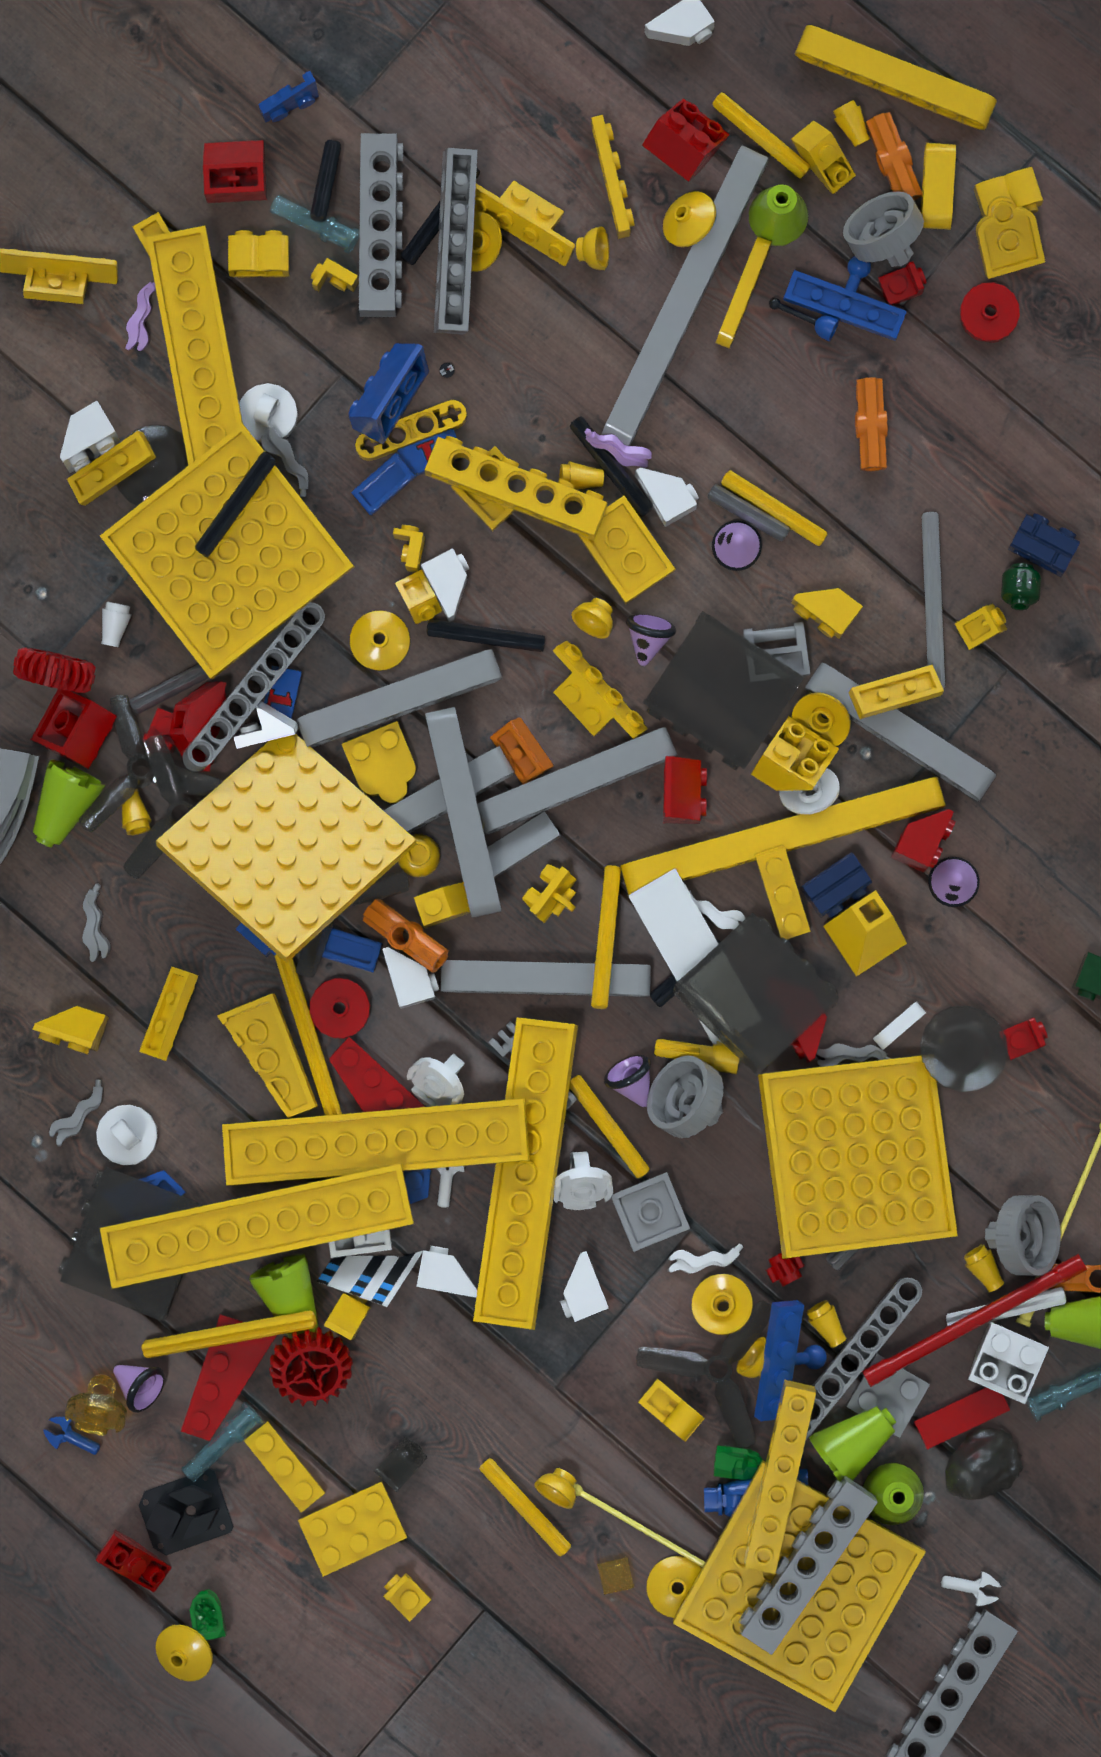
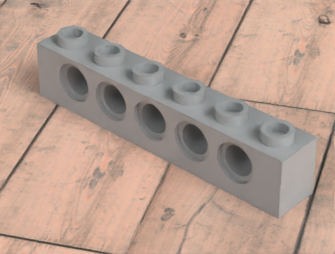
(373, 150)
(455, 241)
(770, 1633)
(1000, 1636)

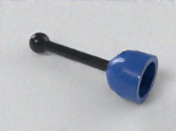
(824, 326)

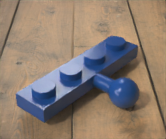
(845, 302)
(782, 1356)

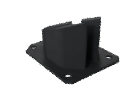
(167, 1517)

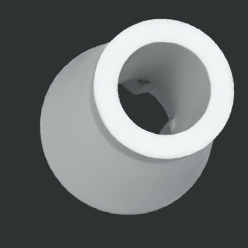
(114, 622)

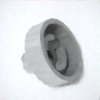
(884, 229)
(695, 1088)
(1026, 1224)

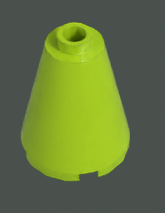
(778, 215)
(63, 801)
(285, 1287)
(1076, 1322)
(854, 1442)
(888, 1480)

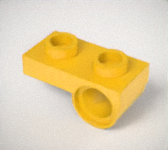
(671, 1410)

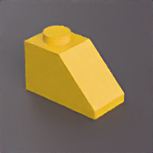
(442, 904)
(348, 1315)

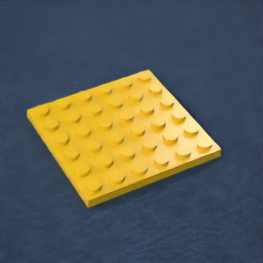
(255, 577)
(286, 844)
(857, 1156)
(838, 1622)

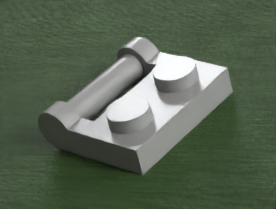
(793, 656)

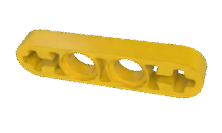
(743, 292)
(409, 424)

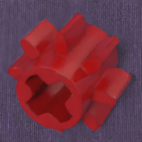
(785, 1269)

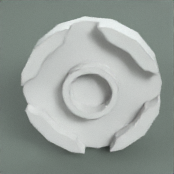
(268, 407)
(437, 1082)
(127, 1135)
(582, 1184)

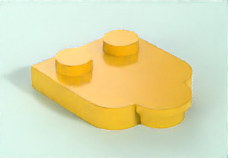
(1008, 238)
(381, 762)

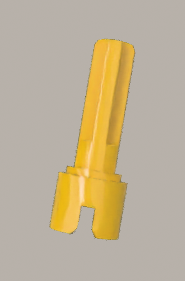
(717, 1055)

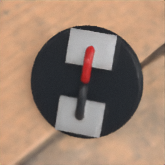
(446, 370)

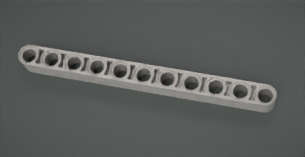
(685, 297)

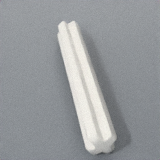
(1045, 1300)

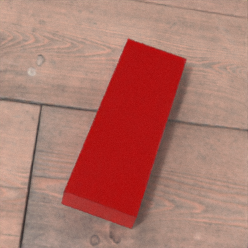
(960, 1416)

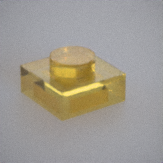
(615, 1575)

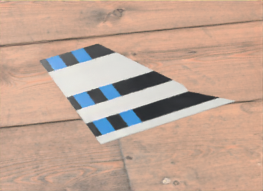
(369, 1276)

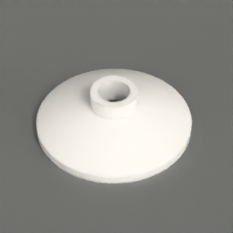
(813, 800)

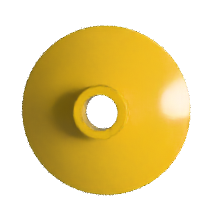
(689, 219)
(488, 230)
(383, 655)
(833, 729)
(713, 1292)
(662, 1578)
(184, 1652)

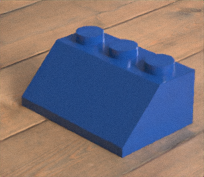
(389, 391)

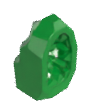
(736, 1462)
(207, 1615)

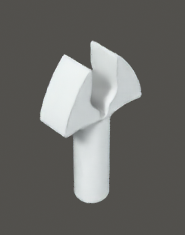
(446, 1184)
(972, 1587)

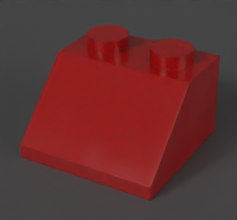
(74, 727)
(683, 790)

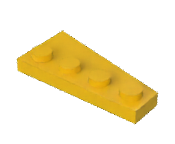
(268, 1045)

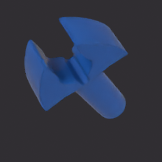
(70, 1436)

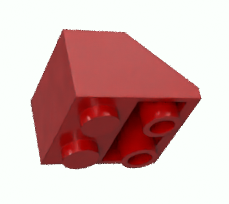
(685, 139)
(234, 171)
(921, 839)

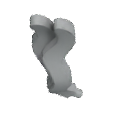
(282, 448)
(92, 934)
(839, 1052)
(72, 1125)

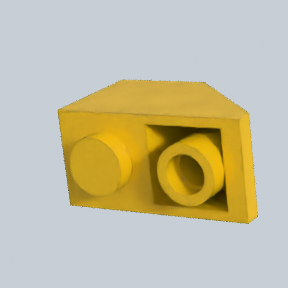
(824, 156)
(829, 608)

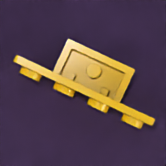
(527, 218)
(56, 275)
(591, 697)

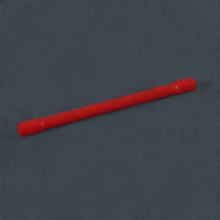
(1059, 1274)

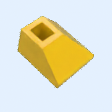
(794, 758)
(865, 933)
(77, 1026)

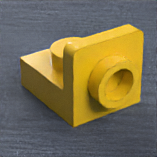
(339, 276)
(413, 552)
(419, 597)
(981, 625)
(406, 1595)

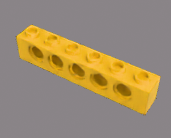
(449, 449)
(779, 1476)

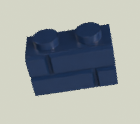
(1044, 544)
(837, 885)

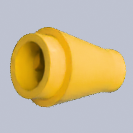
(852, 122)
(581, 475)
(135, 816)
(983, 1267)
(826, 1322)

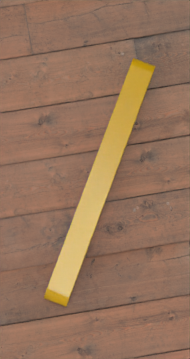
(790, 832)

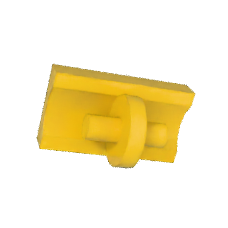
(555, 896)

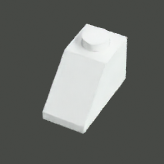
(682, 24)
(667, 494)
(447, 579)
(409, 979)
(444, 1273)
(583, 1291)

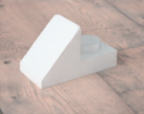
(273, 726)
(361, 1244)

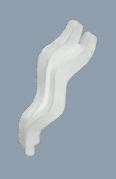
(724, 919)
(690, 1264)

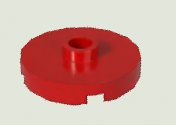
(985, 327)
(356, 1008)

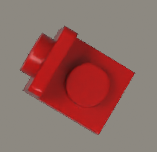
(902, 284)
(161, 725)
(1025, 1038)

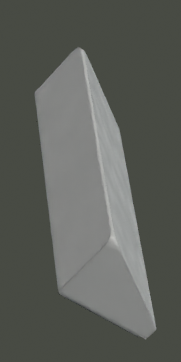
(522, 843)

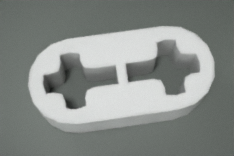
(899, 1025)

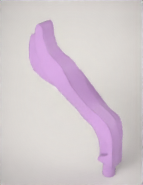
(136, 324)
(623, 454)

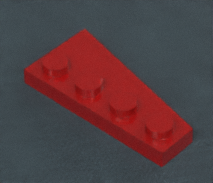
(369, 1081)
(222, 1380)

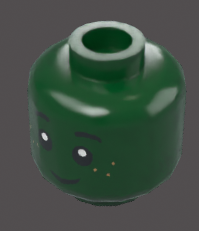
(1021, 586)

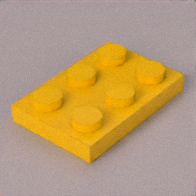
(627, 551)
(352, 1528)

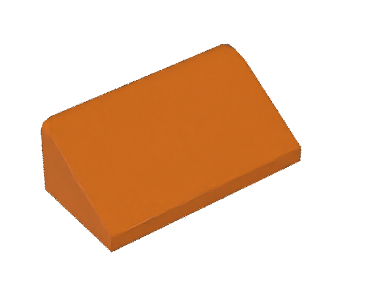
(522, 750)

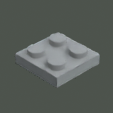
(650, 1212)
(897, 1393)

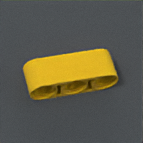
(938, 185)

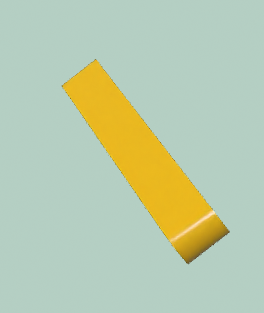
(895, 77)

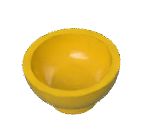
(594, 248)
(594, 618)
(421, 859)
(753, 1361)
(558, 1488)

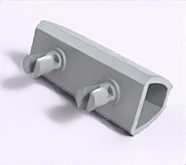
(16, 783)

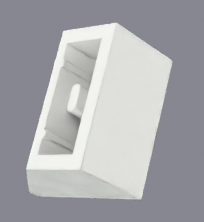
(87, 437)
(1007, 1362)

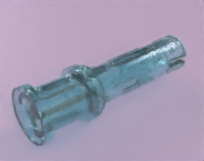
(328, 230)
(1057, 1399)
(232, 1432)

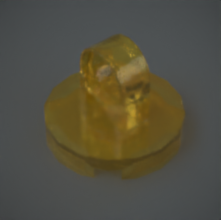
(96, 1412)

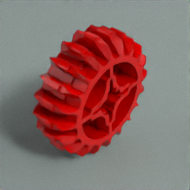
(54, 670)
(321, 1353)

